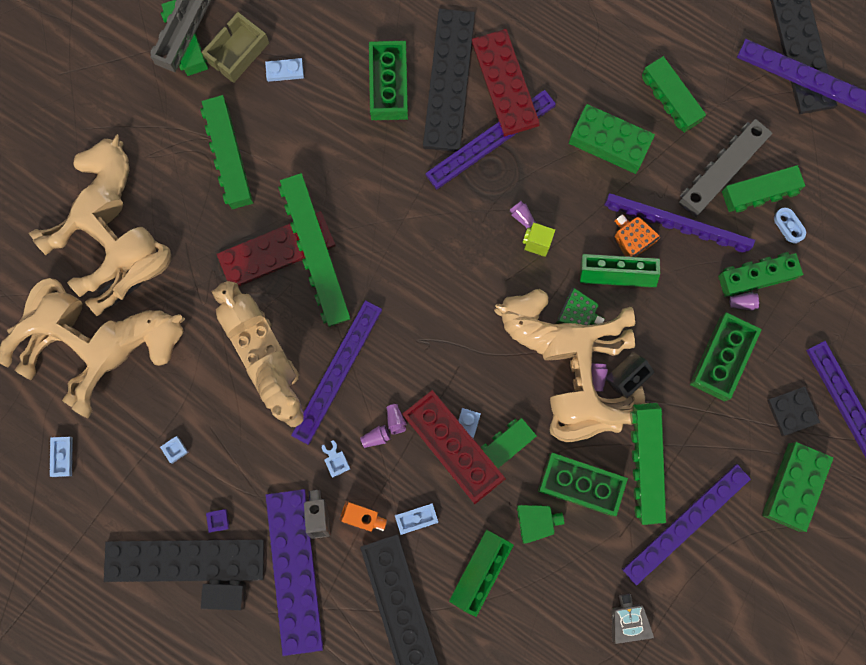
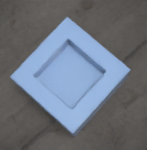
(174, 449)

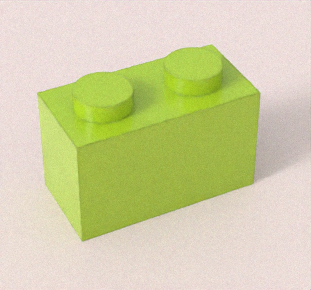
(538, 239)

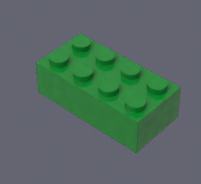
(388, 80)
(611, 138)
(725, 357)
(582, 484)
(797, 486)

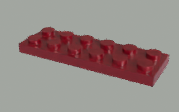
(505, 82)
(266, 253)
(454, 447)

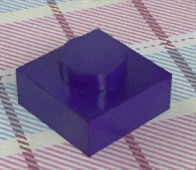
(217, 520)

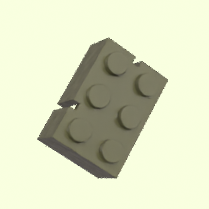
(235, 53)

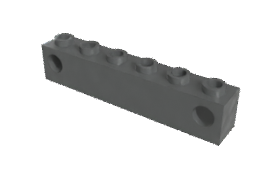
(178, 33)
(726, 166)

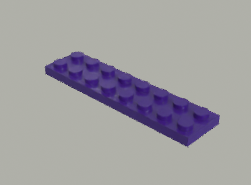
(294, 573)

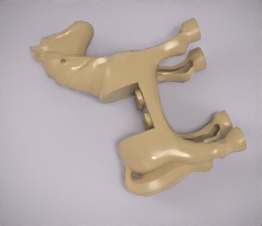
(131, 256)
(50, 318)
(259, 352)
(582, 411)

